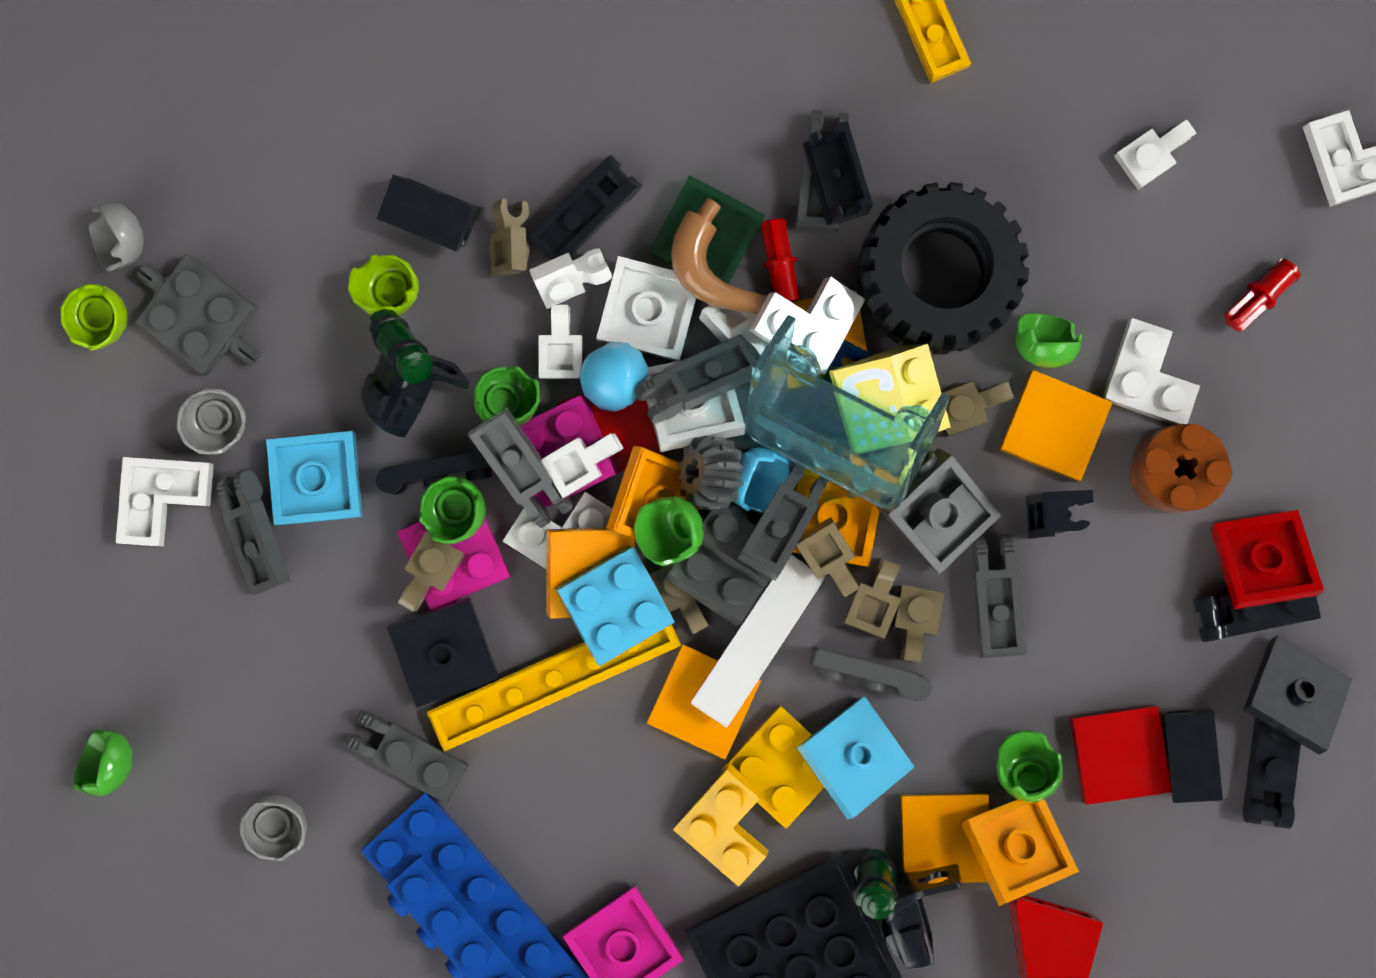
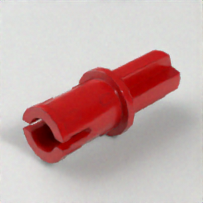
(780, 259)
(1262, 294)

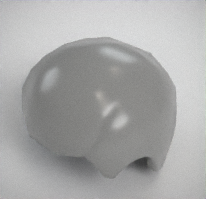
(116, 236)
(211, 421)
(273, 827)

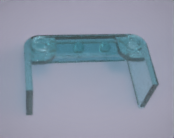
(834, 430)

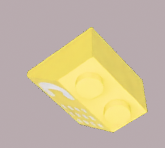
(893, 379)

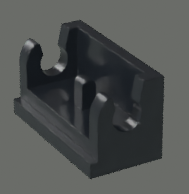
(837, 175)
(428, 212)
(1050, 514)
(1193, 756)

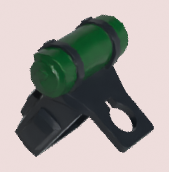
(403, 374)
(899, 901)

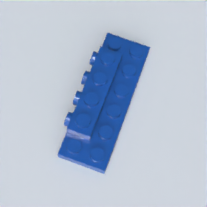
(463, 900)

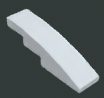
(757, 642)

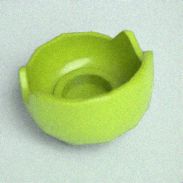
(384, 284)
(94, 316)

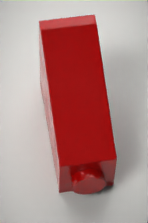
(1053, 939)

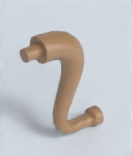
(692, 270)

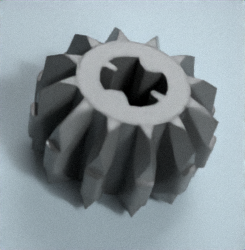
(711, 473)

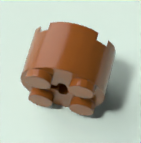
(1204, 472)

